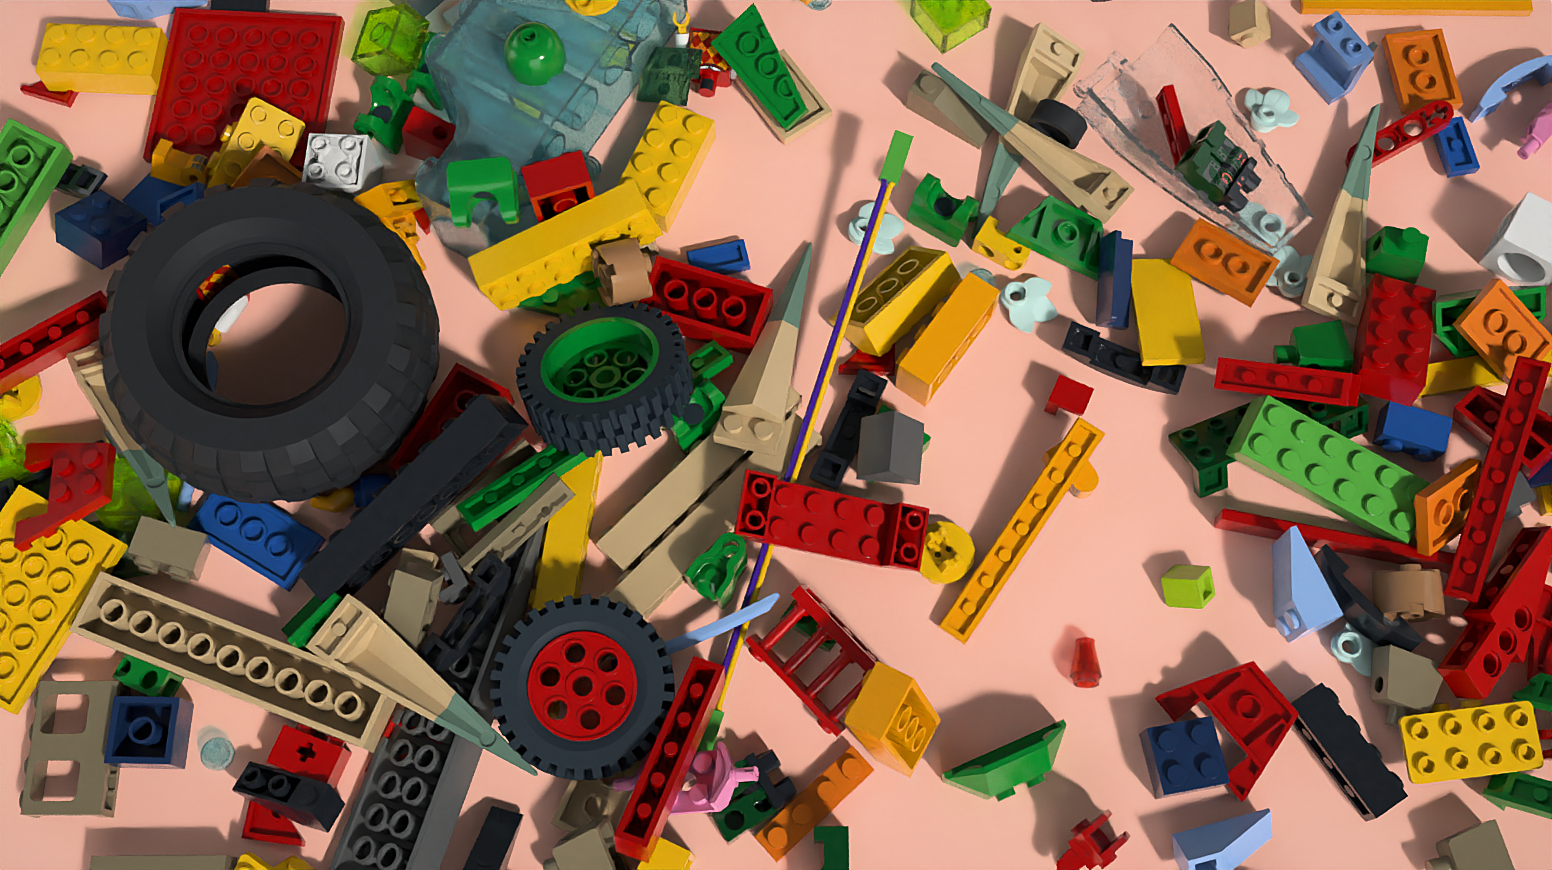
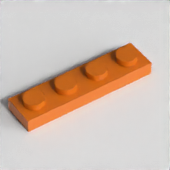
(814, 804)

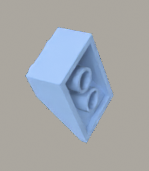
(1299, 590)

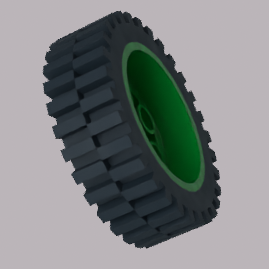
(605, 378)

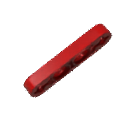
(1401, 139)

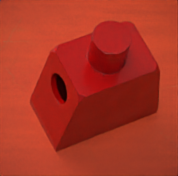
(426, 134)

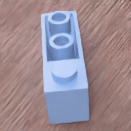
(151, 8)
(1222, 843)

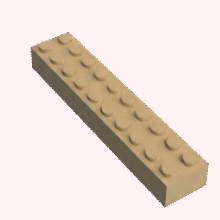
(232, 660)

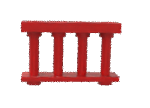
(1288, 381)
(828, 627)

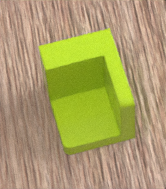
(1188, 586)

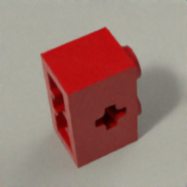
(291, 750)

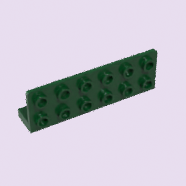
(1206, 442)

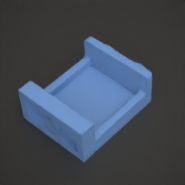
(1334, 58)

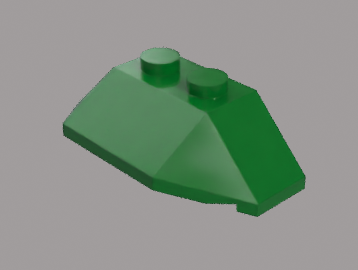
(1450, 306)
(1010, 765)

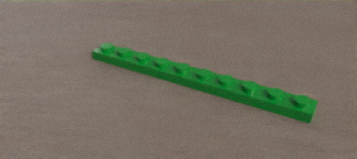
(525, 478)

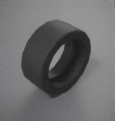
(1058, 122)

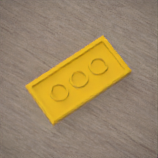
(1165, 314)

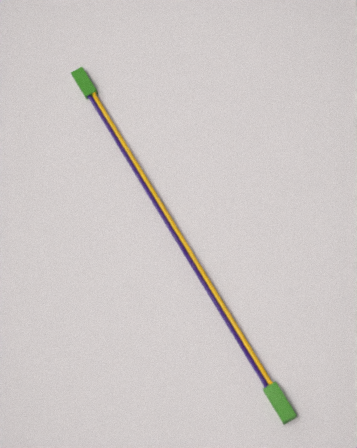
(890, 174)

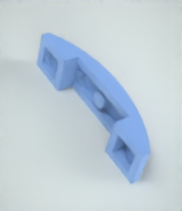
(1537, 68)

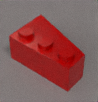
(1479, 415)

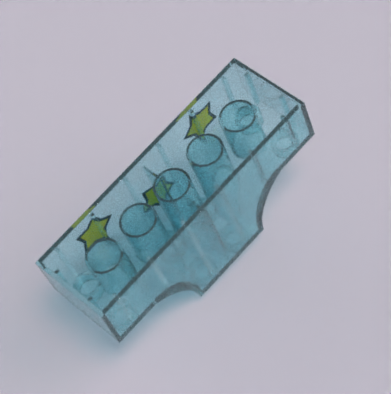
(527, 122)

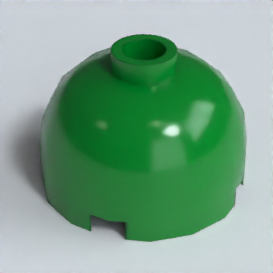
(534, 53)

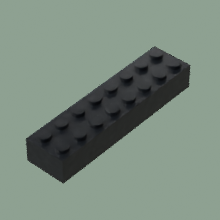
(413, 497)

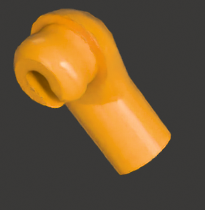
(336, 501)

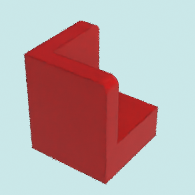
(1069, 396)

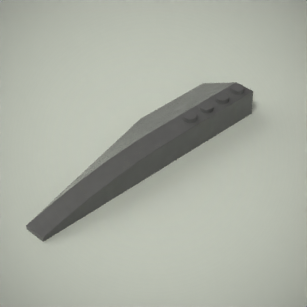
(414, 802)

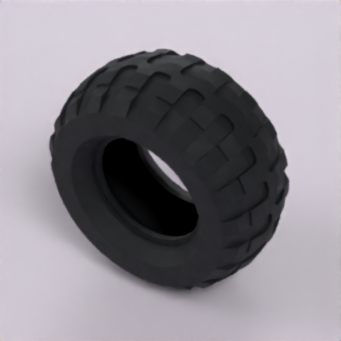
(270, 236)

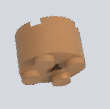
(622, 271)
(1409, 593)

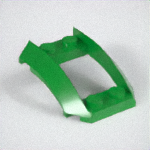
(1516, 788)

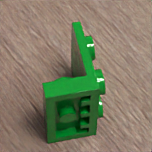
(309, 621)

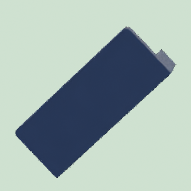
(1114, 281)

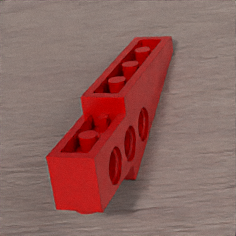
(1502, 619)

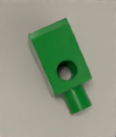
(1397, 253)
(1317, 347)

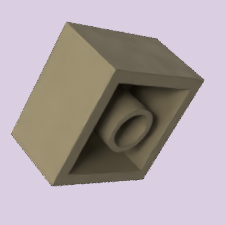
(169, 550)

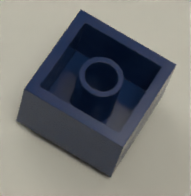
(99, 228)
(149, 732)
(1184, 757)

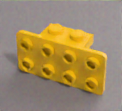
(257, 126)
(1470, 741)

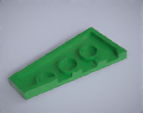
(757, 61)

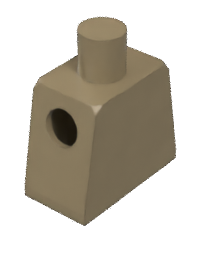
(1403, 682)
(587, 849)
(1473, 849)

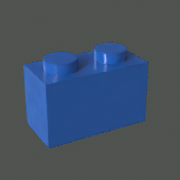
(1412, 431)

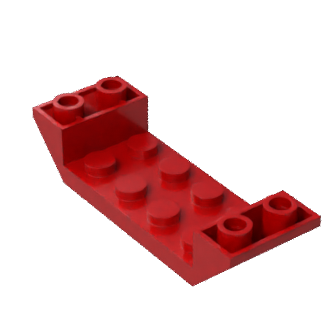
(830, 523)

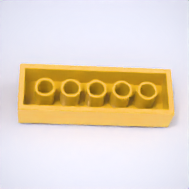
(562, 245)

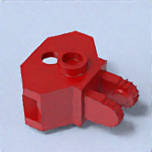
(1091, 845)

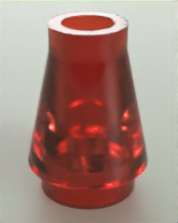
(1085, 664)

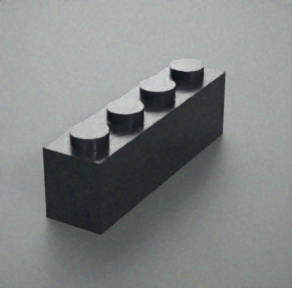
(1346, 753)

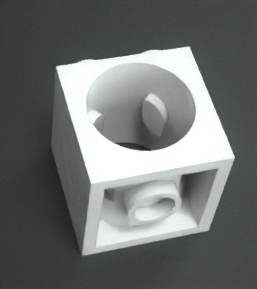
(342, 164)
(1523, 244)

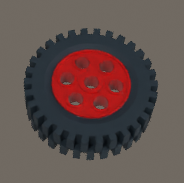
(624, 730)

